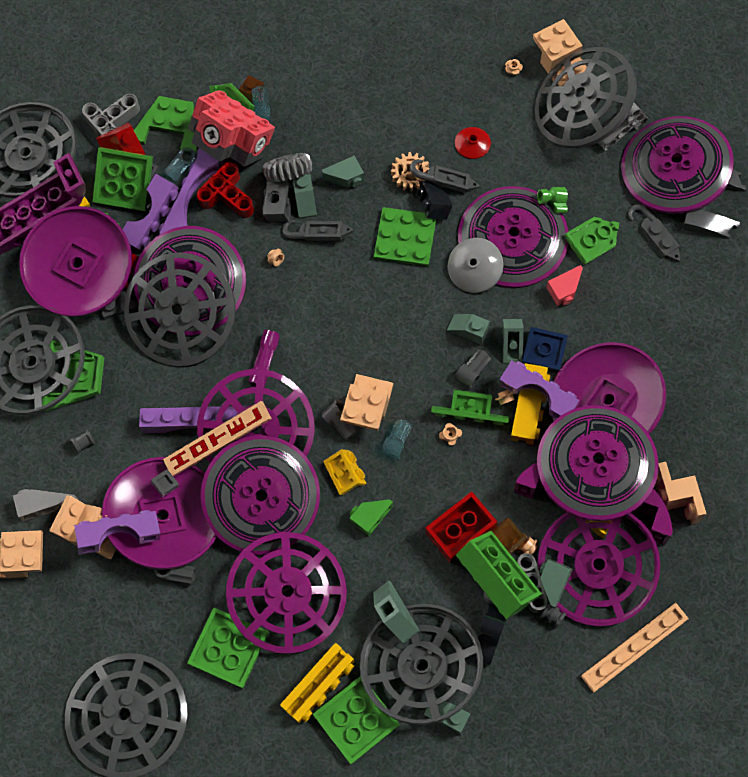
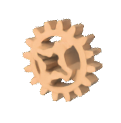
(406, 178)

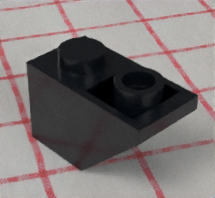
(434, 201)

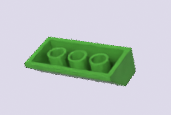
(498, 574)

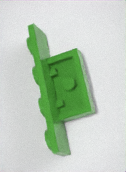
(470, 405)

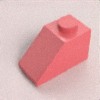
(564, 286)

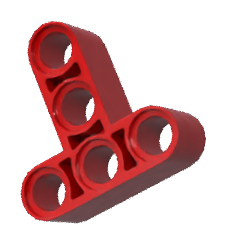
(227, 189)

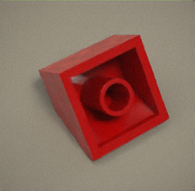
(121, 139)

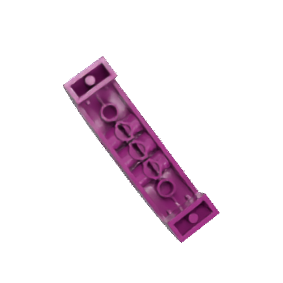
(26, 210)
(653, 506)

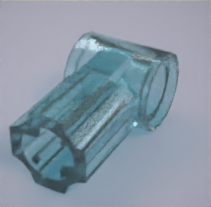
(261, 102)
(178, 165)
(396, 441)

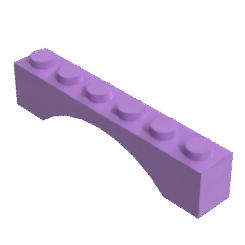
(198, 172)
(170, 419)

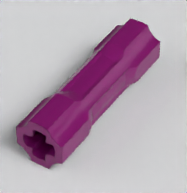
(267, 347)

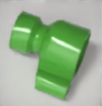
(556, 197)

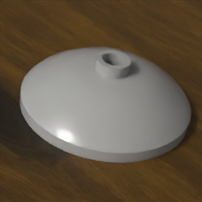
(483, 274)

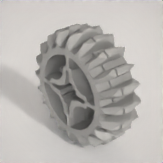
(287, 167)

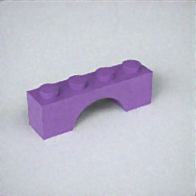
(162, 194)
(519, 378)
(141, 526)

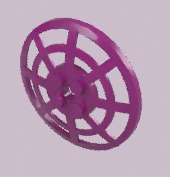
(270, 428)
(612, 571)
(283, 605)

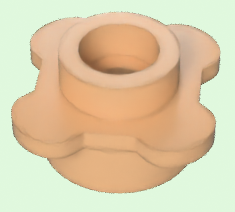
(505, 397)
(449, 428)

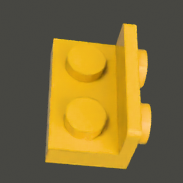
(344, 471)

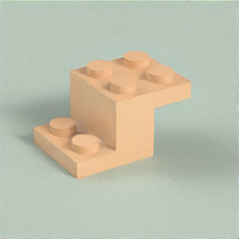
(557, 44)
(366, 402)
(680, 493)
(71, 514)
(20, 553)

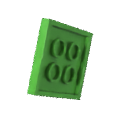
(122, 179)
(404, 237)
(225, 650)
(354, 721)

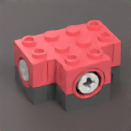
(229, 129)

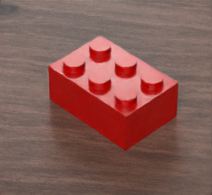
(460, 525)

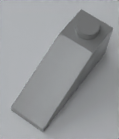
(36, 503)

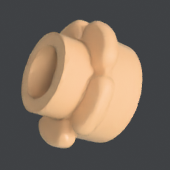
(513, 70)
(273, 255)
(529, 546)

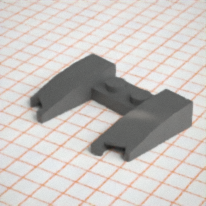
(711, 223)

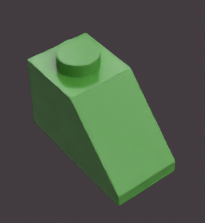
(369, 515)

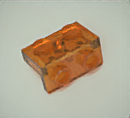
(509, 535)

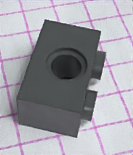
(280, 210)

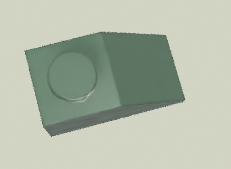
(344, 173)
(304, 196)
(469, 327)
(512, 340)
(554, 580)
(456, 722)

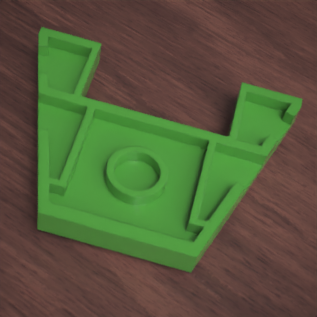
(169, 116)
(88, 383)

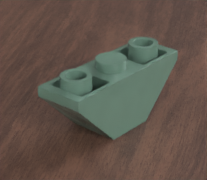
(394, 612)

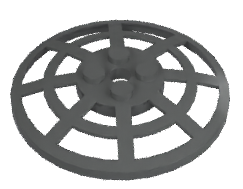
(589, 100)
(31, 142)
(190, 309)
(44, 357)
(424, 680)
(137, 721)

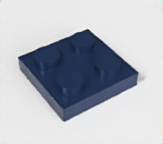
(545, 349)

